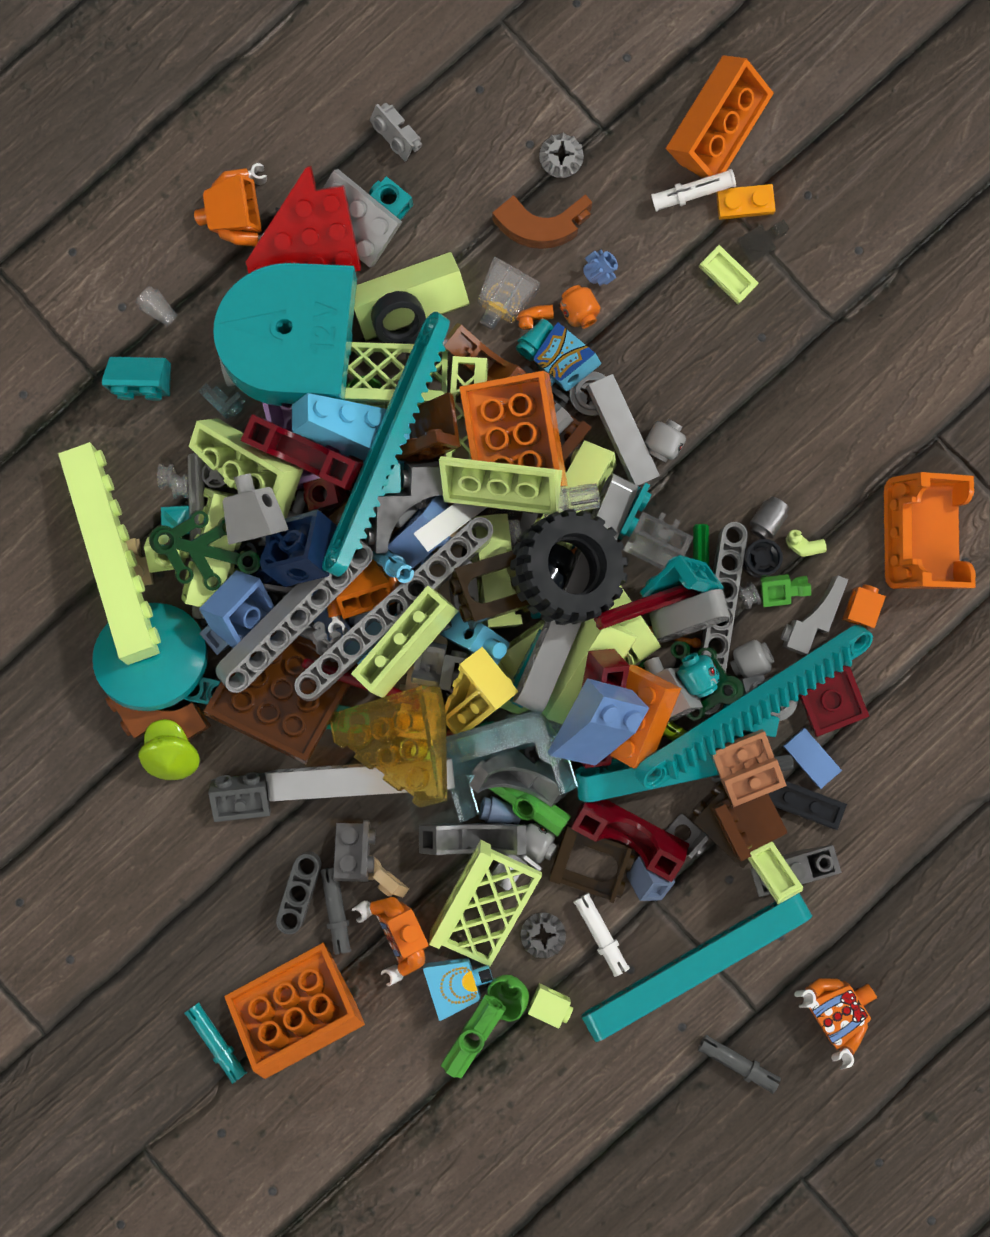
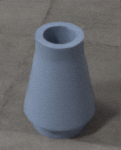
(497, 811)

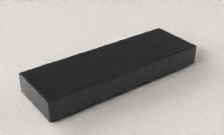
(809, 805)

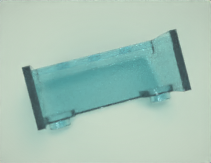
(480, 743)

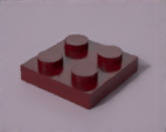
(834, 703)

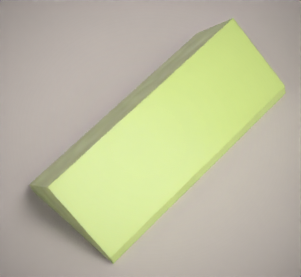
(433, 282)
(500, 485)
(572, 674)

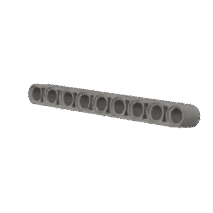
(379, 613)
(556, 640)

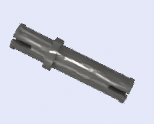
(336, 914)
(749, 1069)

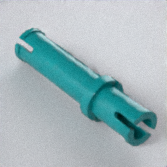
(221, 1051)

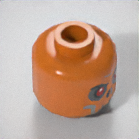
(579, 306)

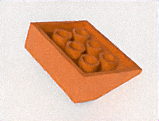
(513, 422)
(293, 1011)

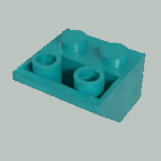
(138, 377)

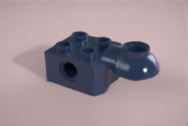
(298, 552)

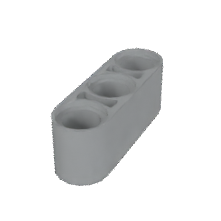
(689, 615)

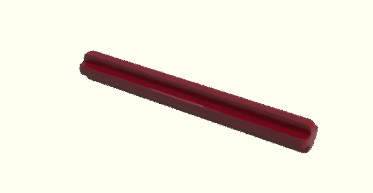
(644, 606)

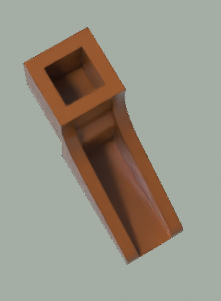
(135, 722)

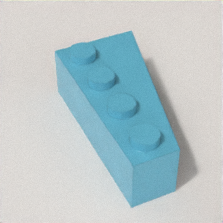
(339, 424)

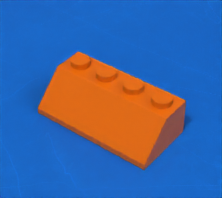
(720, 117)

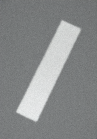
(446, 524)

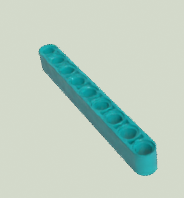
(695, 967)

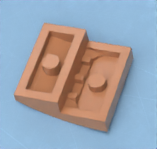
(748, 768)

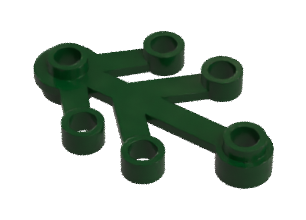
(198, 549)
(719, 695)

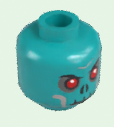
(699, 675)

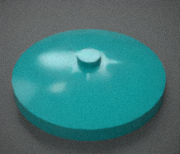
(160, 678)

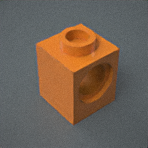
(864, 606)

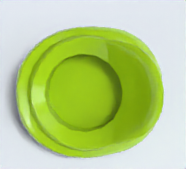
(168, 752)

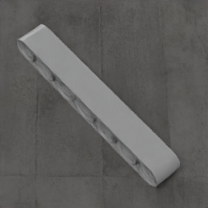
(732, 579)
(287, 626)
(332, 782)

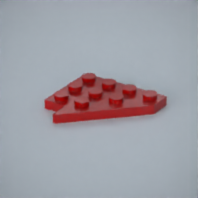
(309, 229)

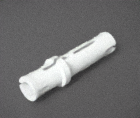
(693, 190)
(601, 934)

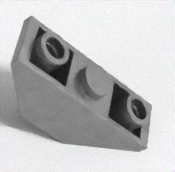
(806, 865)

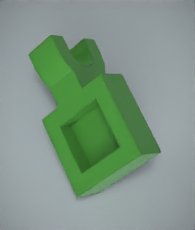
(779, 589)

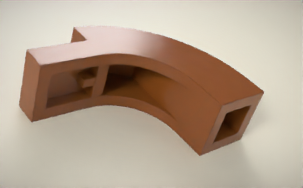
(538, 231)
(464, 344)

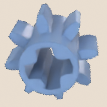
(600, 267)

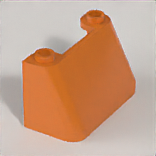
(924, 531)

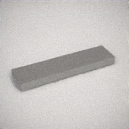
(622, 430)

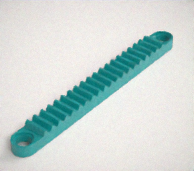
(386, 445)
(753, 707)

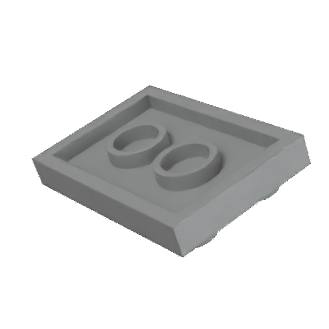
(370, 220)

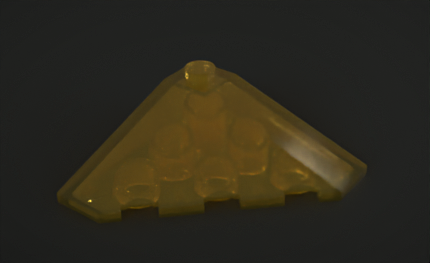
(402, 739)

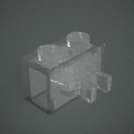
(657, 541)

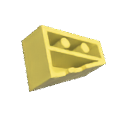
(477, 692)

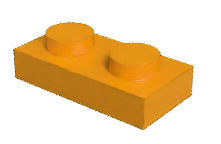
(746, 201)

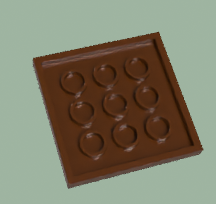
(272, 708)

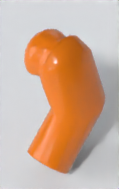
(533, 313)

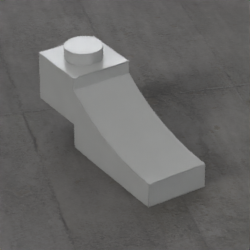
(800, 634)

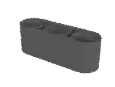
(289, 902)

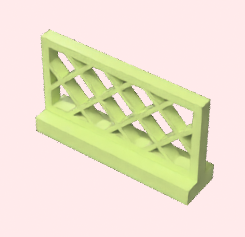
(382, 396)
(466, 889)

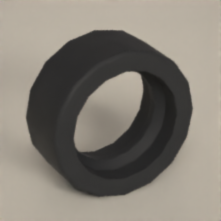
(393, 301)

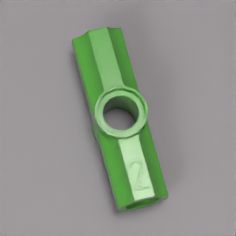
(529, 807)
(481, 1024)

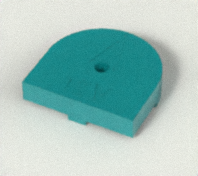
(288, 331)

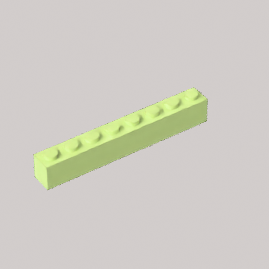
(109, 553)

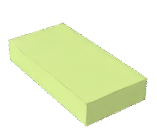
(728, 274)
(775, 872)

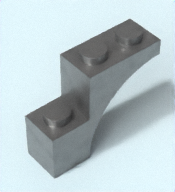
(419, 483)
(515, 771)
(464, 838)

